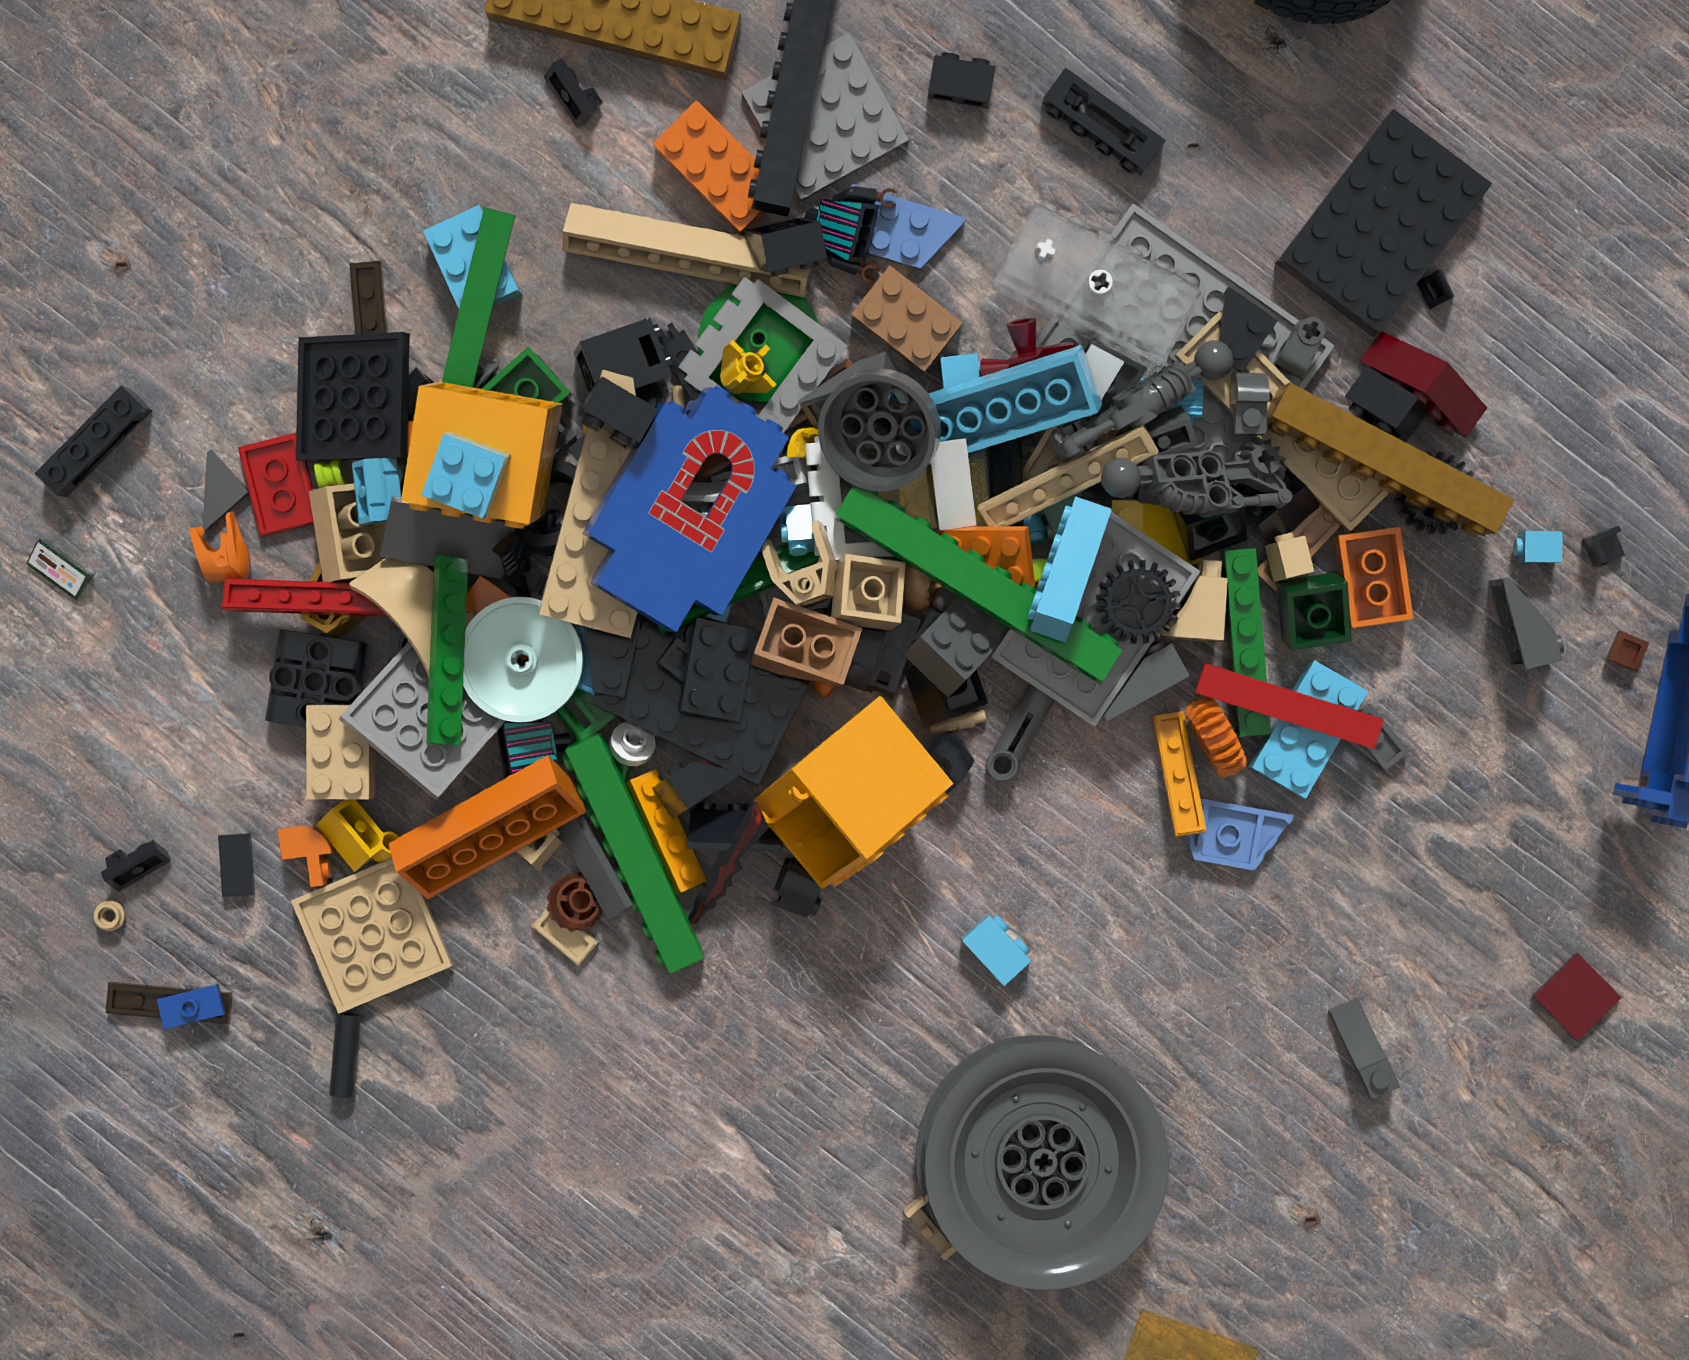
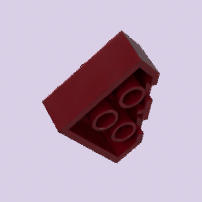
(1434, 381)

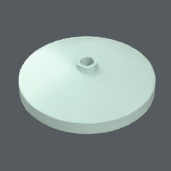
(492, 667)

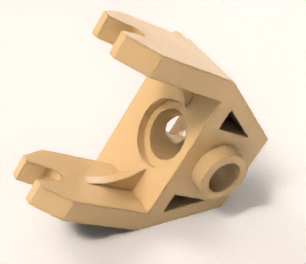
(820, 574)

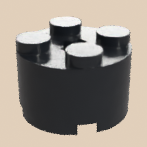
(796, 890)

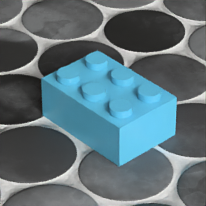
(453, 249)

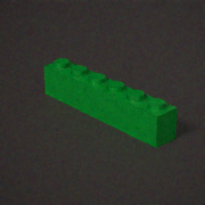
(1245, 631)

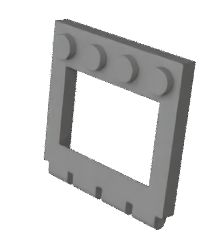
(803, 377)

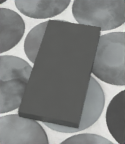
(426, 534)

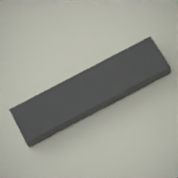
(595, 867)

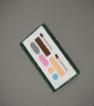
(59, 568)

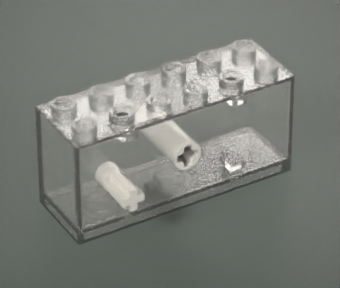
(1055, 275)

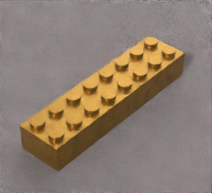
(661, 31)
(1387, 460)

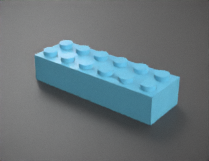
(1017, 400)

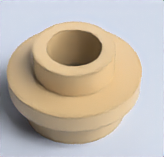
(100, 915)

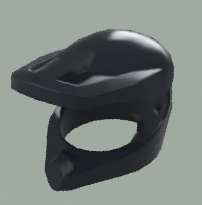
(951, 756)

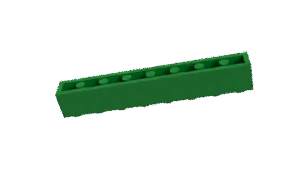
(634, 852)

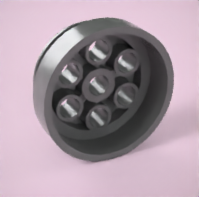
(845, 444)

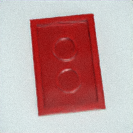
(277, 485)

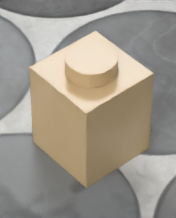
(1289, 557)

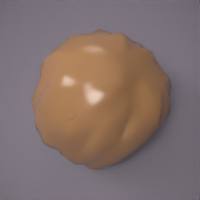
(918, 589)

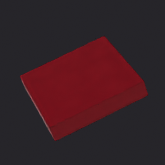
(1576, 996)

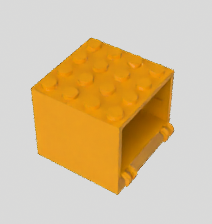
(503, 421)
(854, 795)

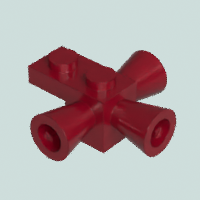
(1024, 339)

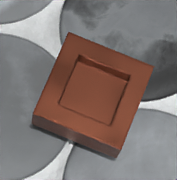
(1627, 650)

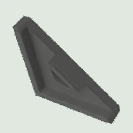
(222, 490)

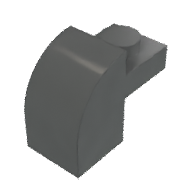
(1249, 397)

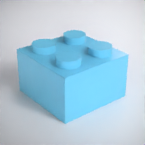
(465, 474)

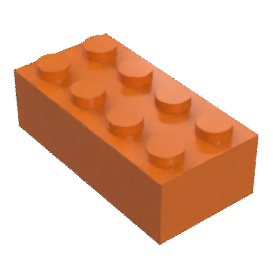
(712, 165)

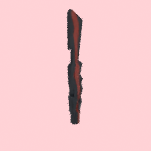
(746, 833)

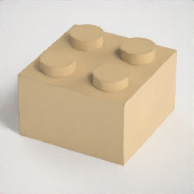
(868, 591)

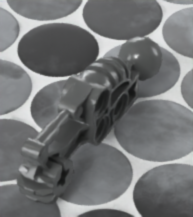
(1144, 399)
(1253, 464)

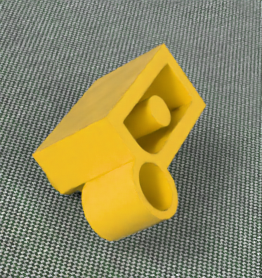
(355, 834)

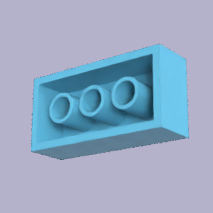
(1067, 576)
(1296, 754)

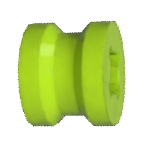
(330, 473)

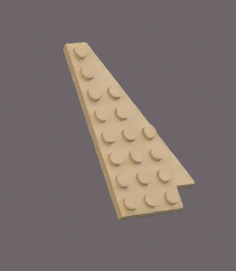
(576, 558)

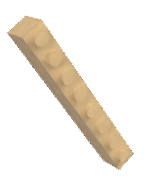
(671, 248)

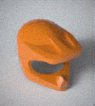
(227, 562)

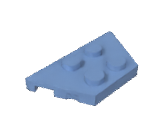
(911, 232)
(1236, 834)

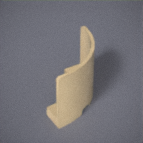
(406, 596)

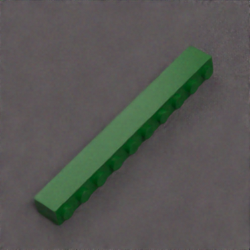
(971, 579)

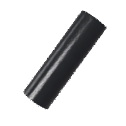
(344, 1055)

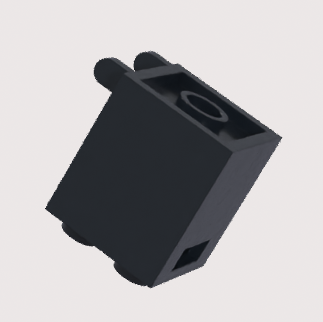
(622, 354)

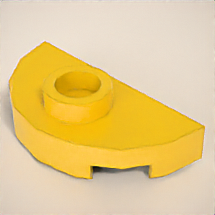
(797, 443)

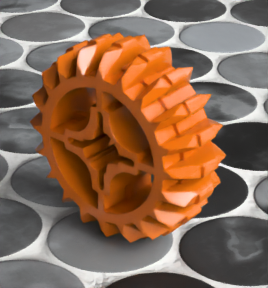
(1215, 736)

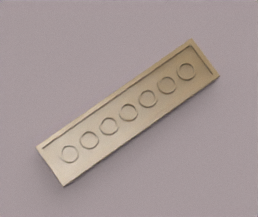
(1333, 486)

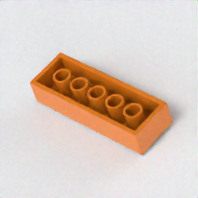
(486, 827)

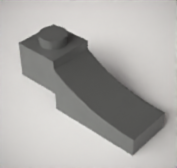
(1364, 1048)

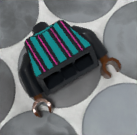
(849, 227)
(528, 741)

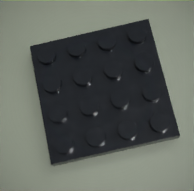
(352, 397)

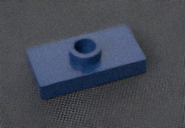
(191, 1006)

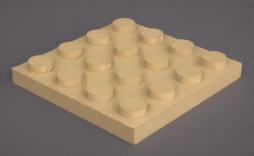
(370, 935)

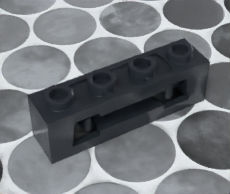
(1104, 140)
(93, 441)

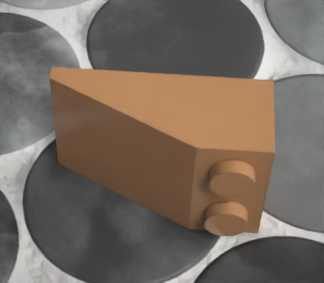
(805, 644)

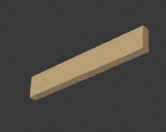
(1065, 479)

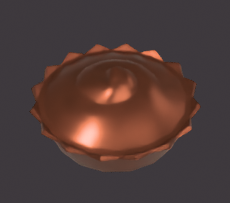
(573, 903)

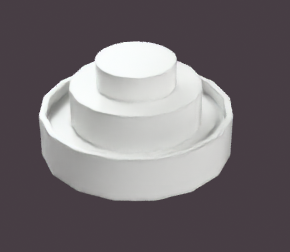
(631, 745)

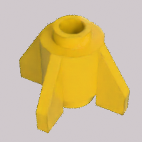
(744, 371)

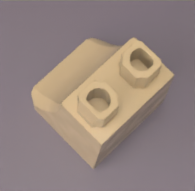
(1203, 607)

